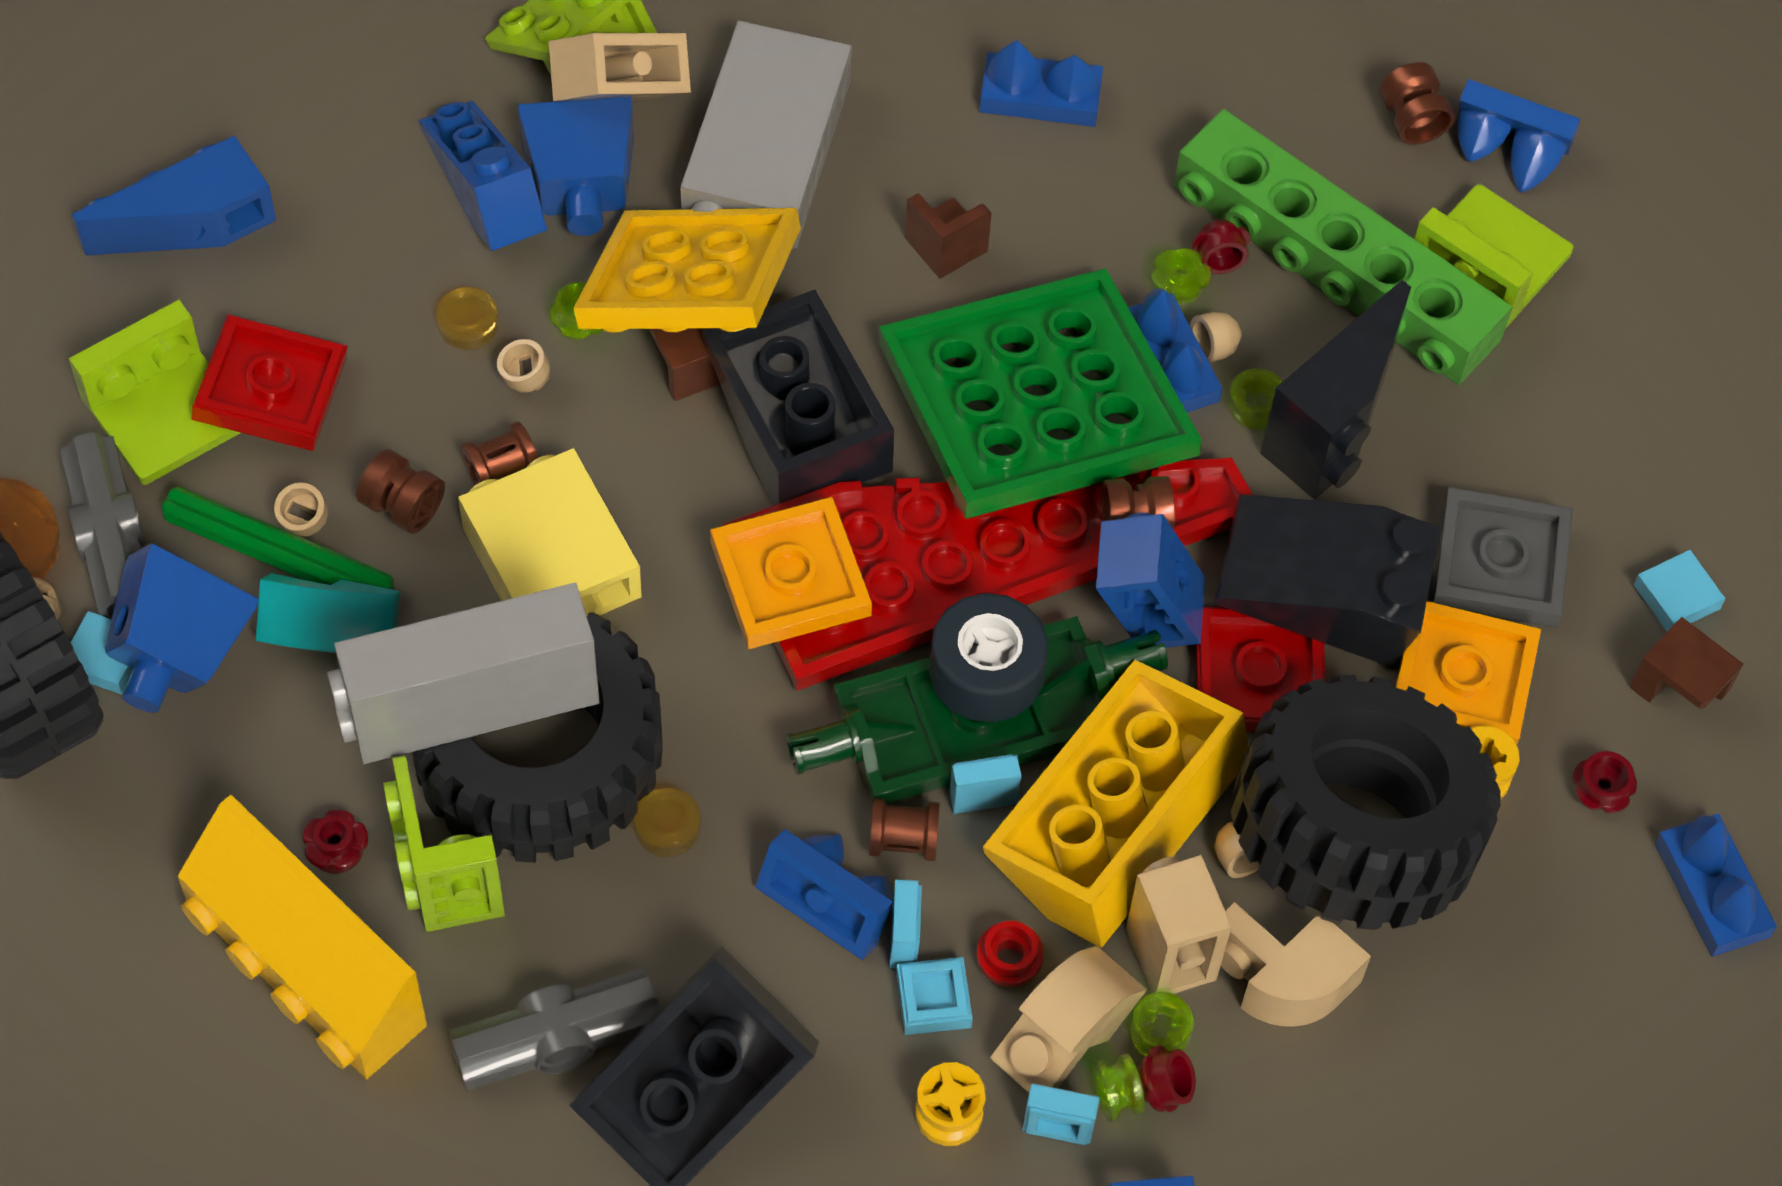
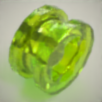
(1252, 380)
(1148, 1010)
(1118, 1087)

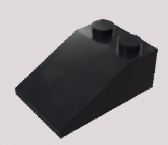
(801, 400)
(1328, 402)
(1330, 572)
(696, 1073)

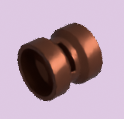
(1414, 97)
(401, 491)
(1151, 497)

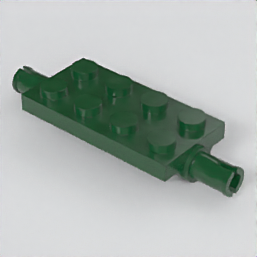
(912, 739)

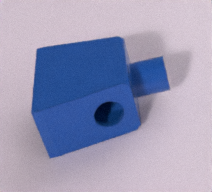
(579, 157)
(172, 625)

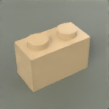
(619, 66)
(1177, 925)

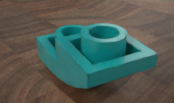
(319, 614)

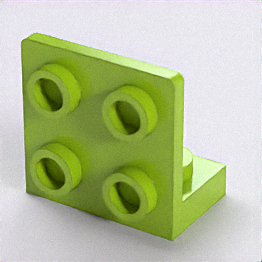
(531, 26)
(1496, 246)
(144, 392)
(448, 881)

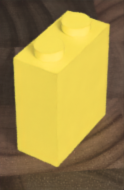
(550, 532)

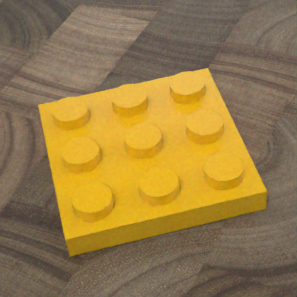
(688, 269)

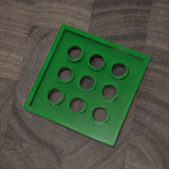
(1042, 465)

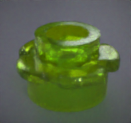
(1183, 286)
(563, 315)

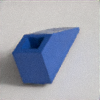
(485, 174)
(186, 206)

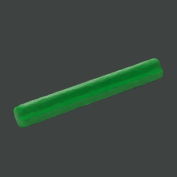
(266, 541)

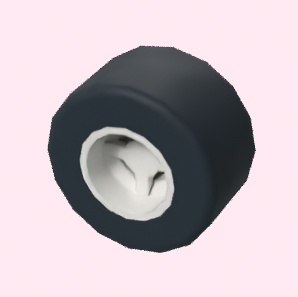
(998, 635)

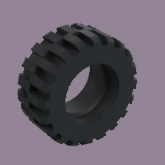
(43, 685)
(565, 801)
(1345, 858)

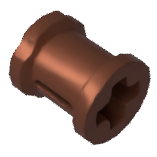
(499, 455)
(904, 829)

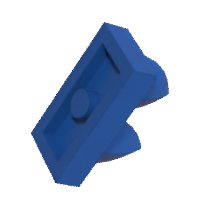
(1040, 88)
(1538, 131)
(1177, 350)
(1715, 884)
(813, 885)

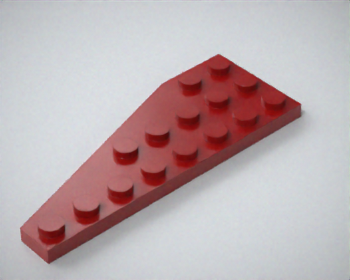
(926, 556)

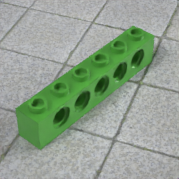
(1329, 218)

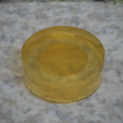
(467, 318)
(667, 822)

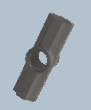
(101, 513)
(553, 1029)

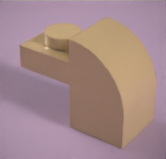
(1296, 980)
(1065, 1016)

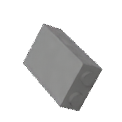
(768, 122)
(465, 673)

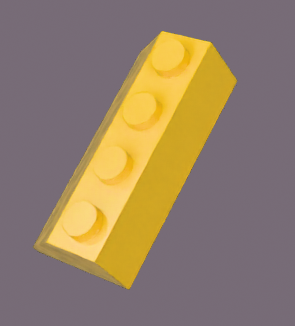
(1119, 799)
(300, 941)

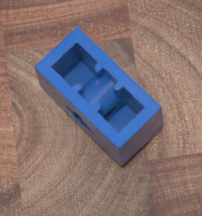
(1150, 579)

